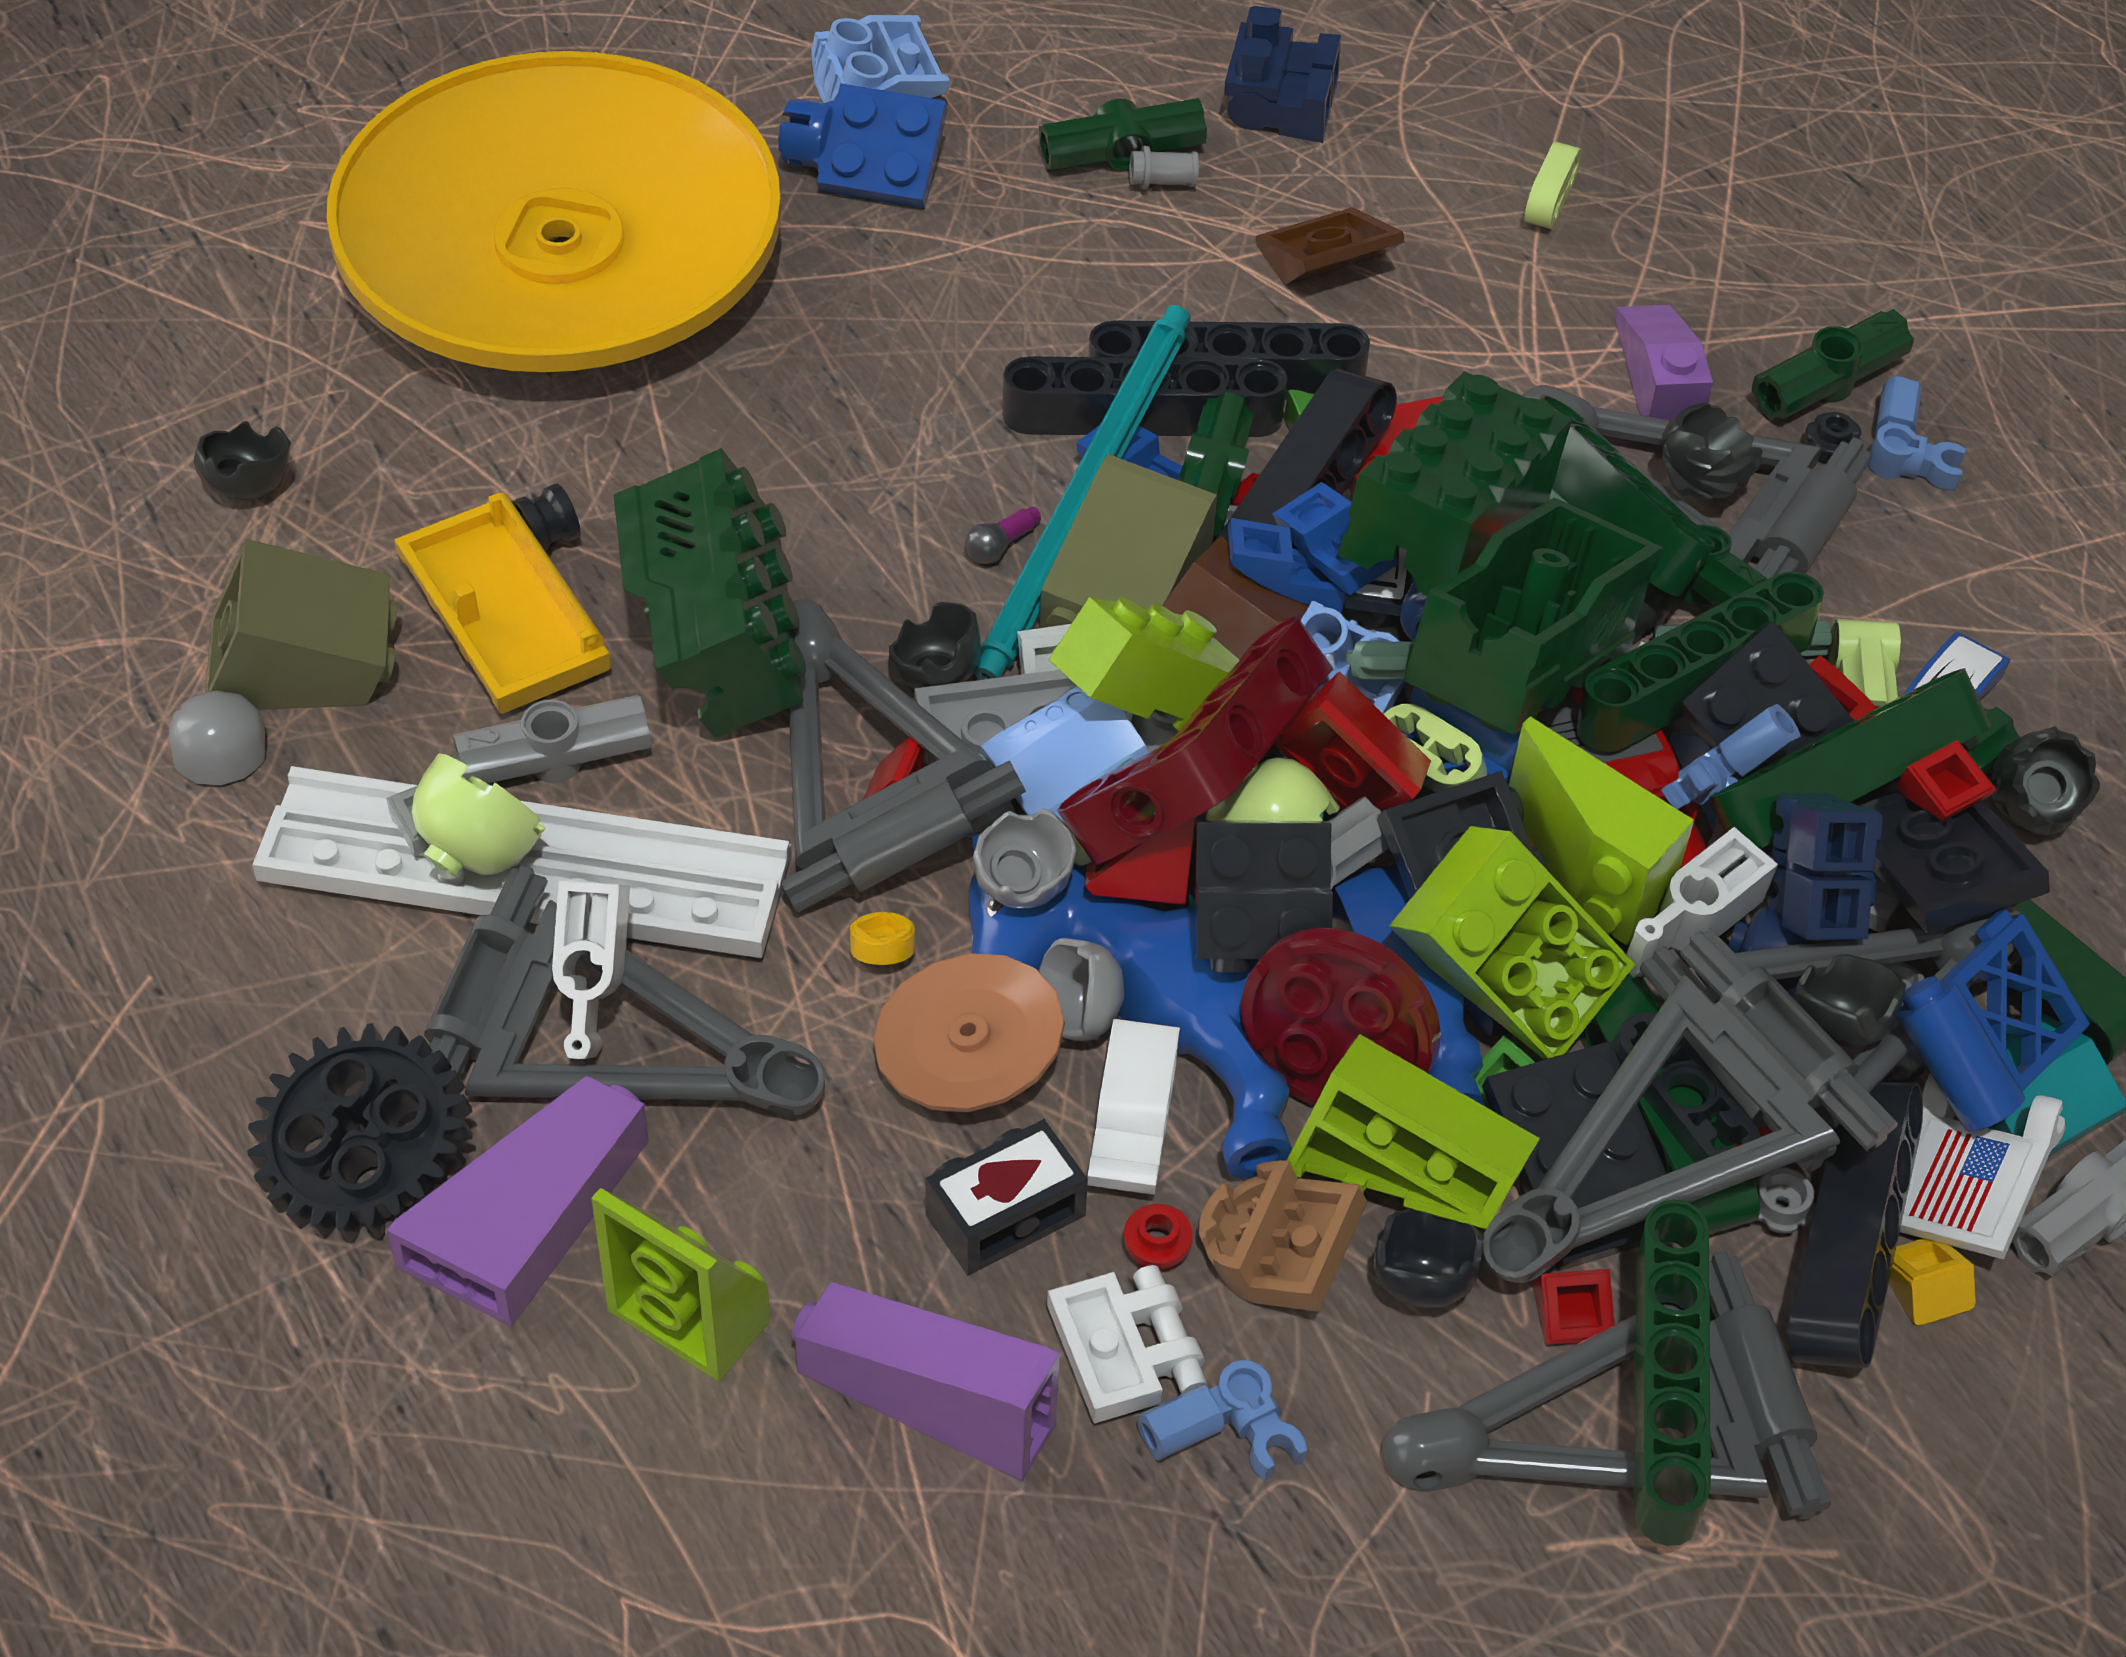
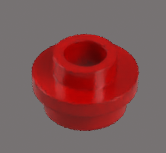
(1163, 1251)

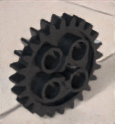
(315, 1105)

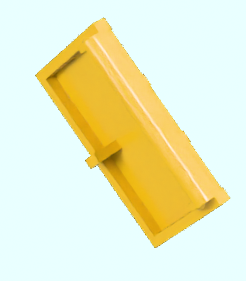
(504, 603)

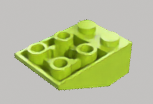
(1513, 941)

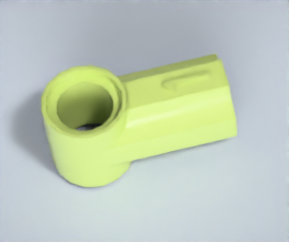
(1867, 656)

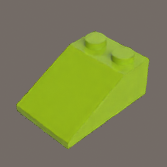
(1597, 830)
(677, 1286)

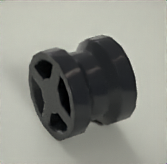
(550, 516)

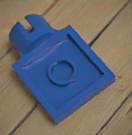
(867, 143)

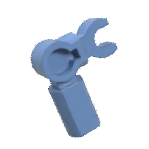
(1903, 453)
(1734, 758)
(1240, 1400)

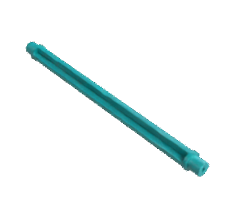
(1111, 438)

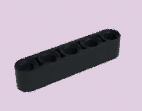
(1302, 349)
(1076, 392)
(1323, 444)
(1855, 1238)

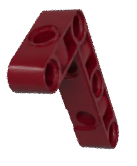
(1208, 753)

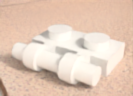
(1107, 1349)

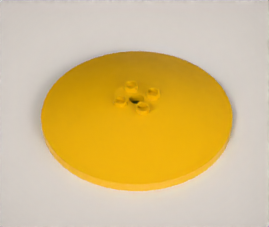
(471, 177)

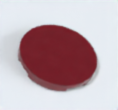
(1323, 991)

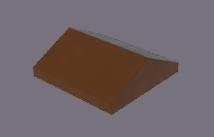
(1327, 244)
(1230, 600)

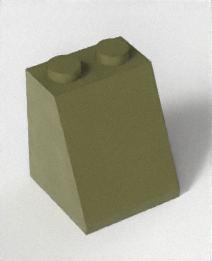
(1128, 541)
(300, 630)

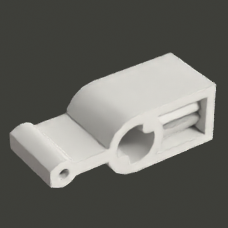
(1706, 894)
(596, 921)
(1134, 1106)

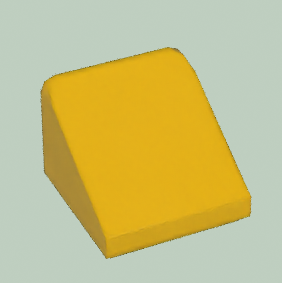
(1932, 1281)

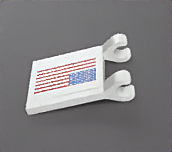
(1976, 1183)

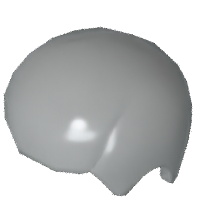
(217, 738)
(1024, 858)
(1087, 986)

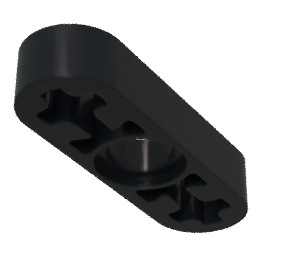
(1687, 1124)

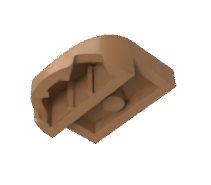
(1280, 1235)

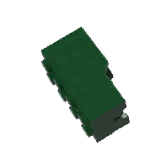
(1455, 480)
(713, 589)
(1532, 615)

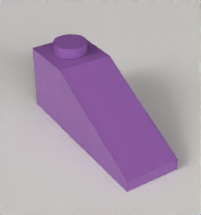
(1662, 360)

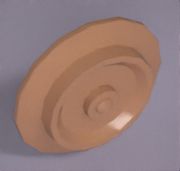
(969, 1032)

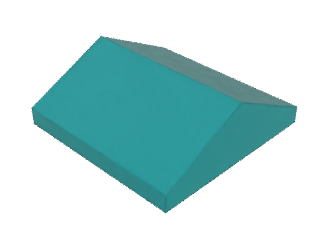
(2076, 1078)

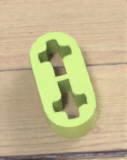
(1552, 185)
(1440, 740)

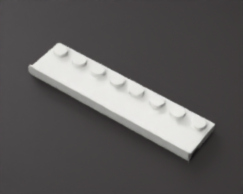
(683, 880)

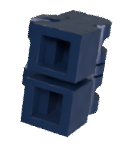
(1280, 79)
(1825, 866)

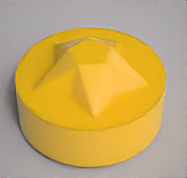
(882, 938)

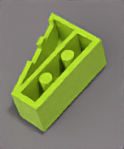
(1143, 657)
(1411, 1138)

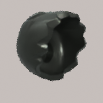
(1708, 453)
(2044, 780)

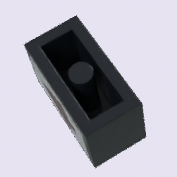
(1005, 1196)

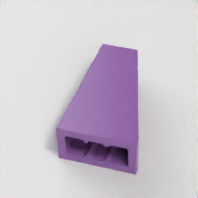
(523, 1202)
(933, 1374)

